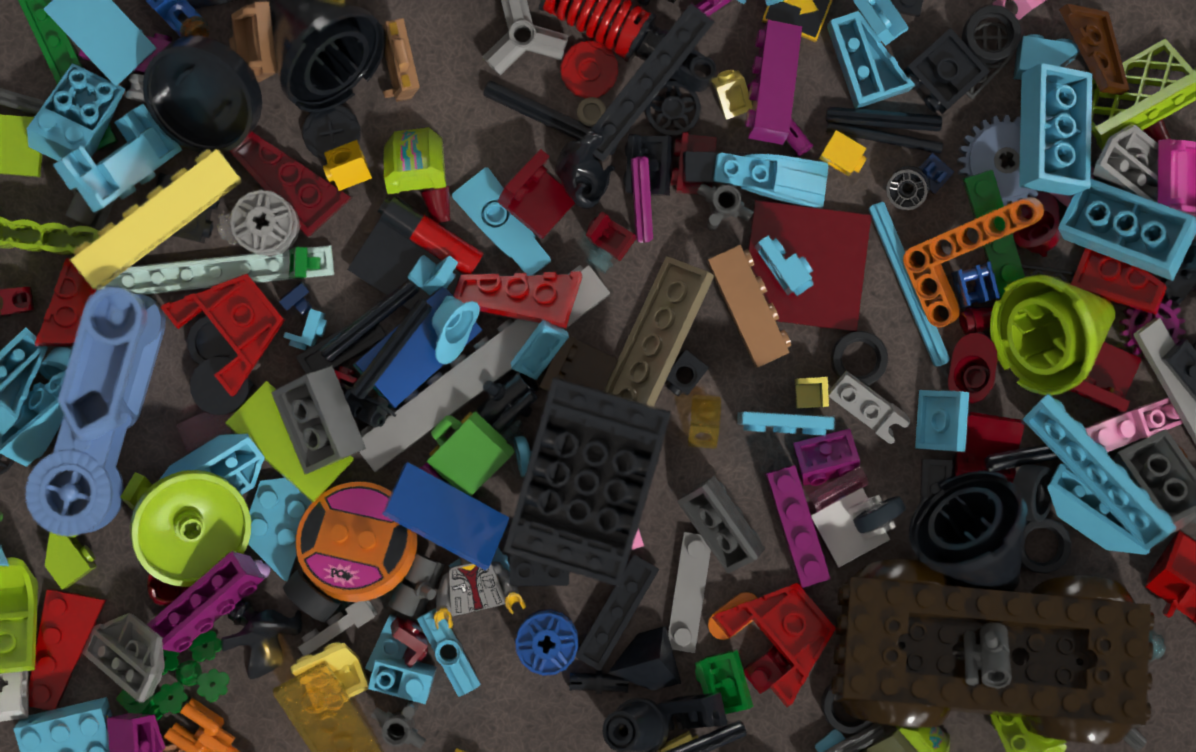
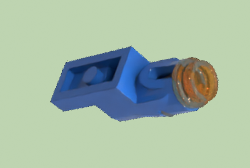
(181, 17)

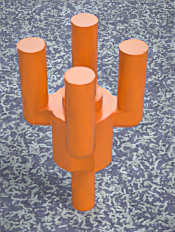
(209, 736)

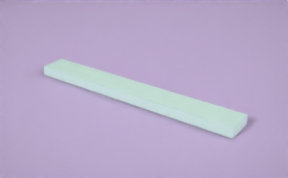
(213, 271)

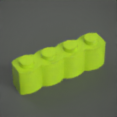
(40, 237)

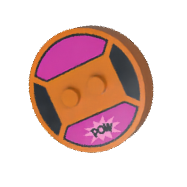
(351, 546)

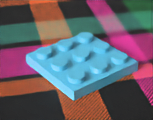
(785, 423)

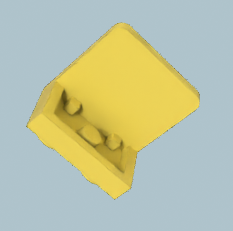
(343, 663)

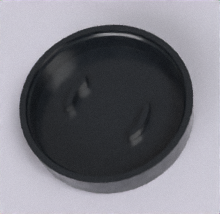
(202, 94)

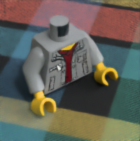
(472, 589)

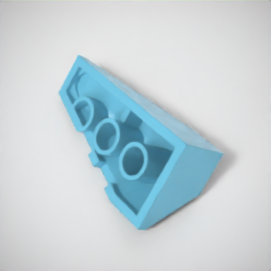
(36, 423)

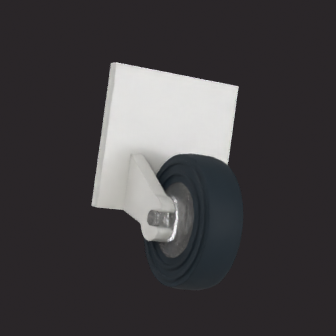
(856, 524)

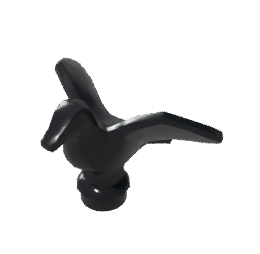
(261, 635)

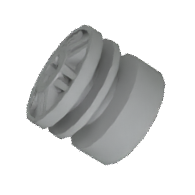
(270, 240)

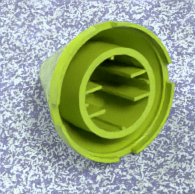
(1049, 332)

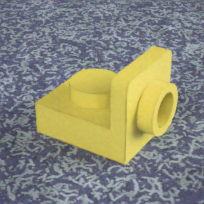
(732, 93)

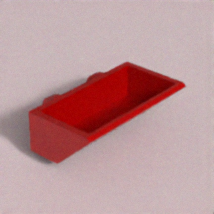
(1175, 576)

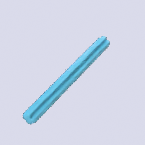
(895, 254)

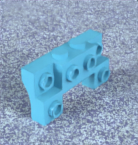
(119, 172)

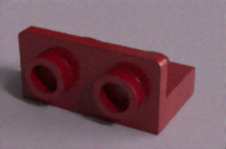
(690, 143)

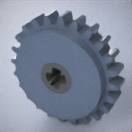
(984, 151)

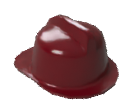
(1043, 234)
(973, 366)

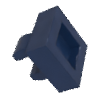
(936, 171)
(296, 298)

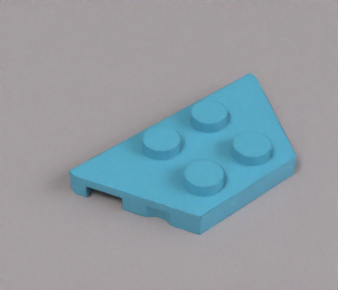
(275, 523)

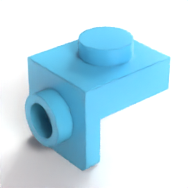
(432, 276)
(314, 327)

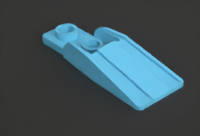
(775, 177)
(479, 201)

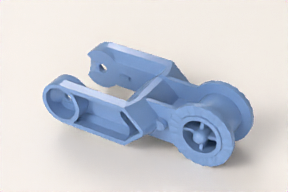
(100, 399)

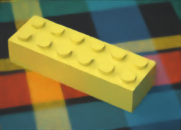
(155, 220)

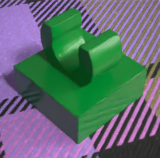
(300, 263)

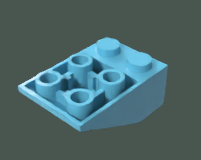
(74, 114)

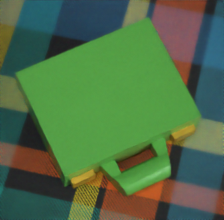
(469, 453)

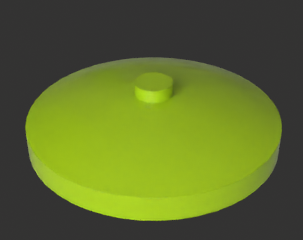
(188, 526)

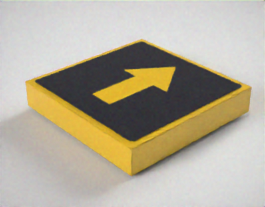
(804, 13)

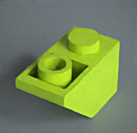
(68, 559)

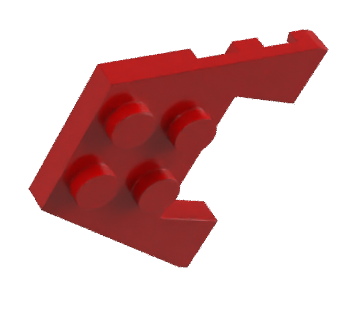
(241, 317)
(793, 627)

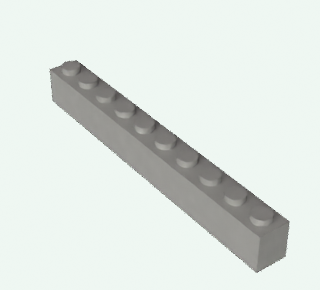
(465, 381)

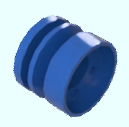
(561, 632)

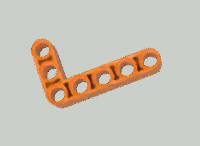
(960, 245)

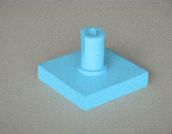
(942, 420)

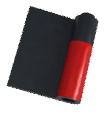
(400, 240)

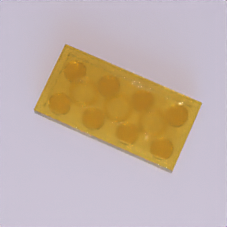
(324, 713)

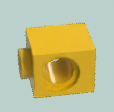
(844, 154)
(346, 165)

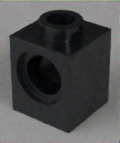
(695, 365)

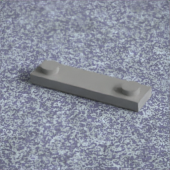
(689, 592)

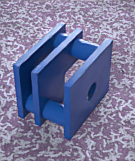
(986, 285)

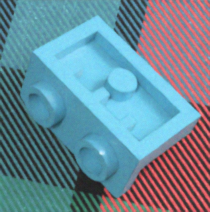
(882, 18)

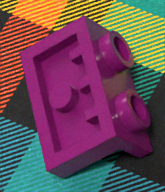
(826, 457)

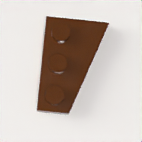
(1098, 46)

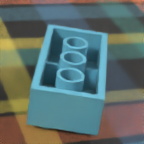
(1055, 129)
(1134, 245)

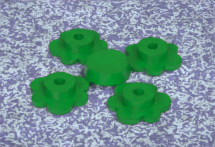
(190, 673)

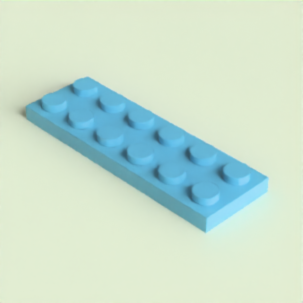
(1099, 472)

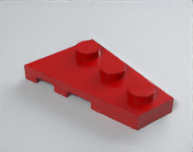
(1119, 282)
(66, 308)

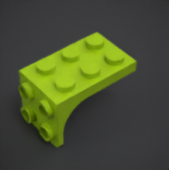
(17, 617)

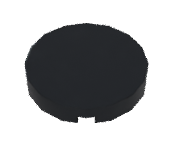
(209, 392)

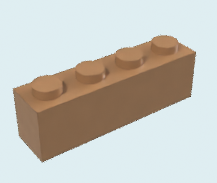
(748, 306)

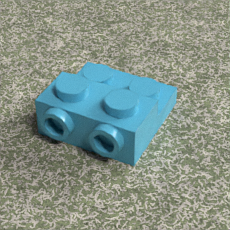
(790, 273)

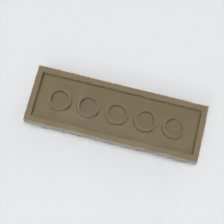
(659, 331)

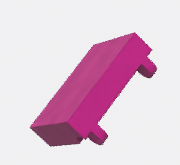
(1177, 175)

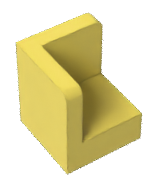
(811, 392)

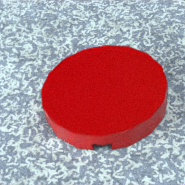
(589, 79)

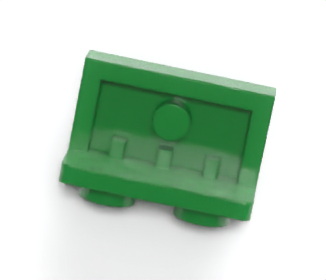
(725, 675)

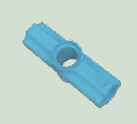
(458, 668)

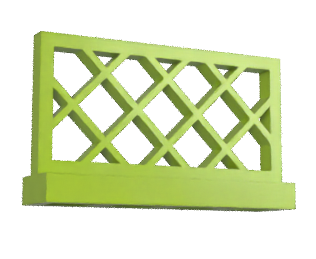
(1147, 108)

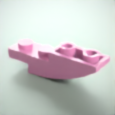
(1134, 424)

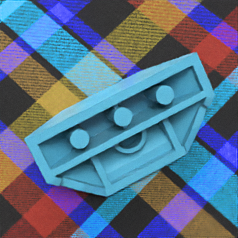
(229, 456)
(1087, 514)

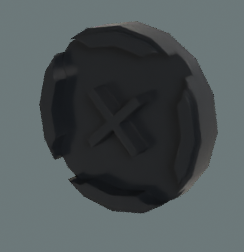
(329, 130)

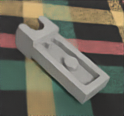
(868, 406)
(358, 614)

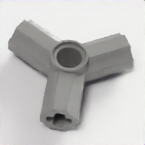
(508, 49)

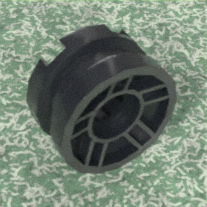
(908, 200)

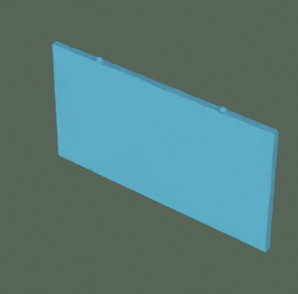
(103, 35)

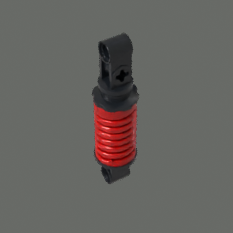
(629, 34)

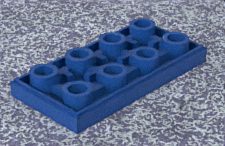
(415, 360)
(446, 516)

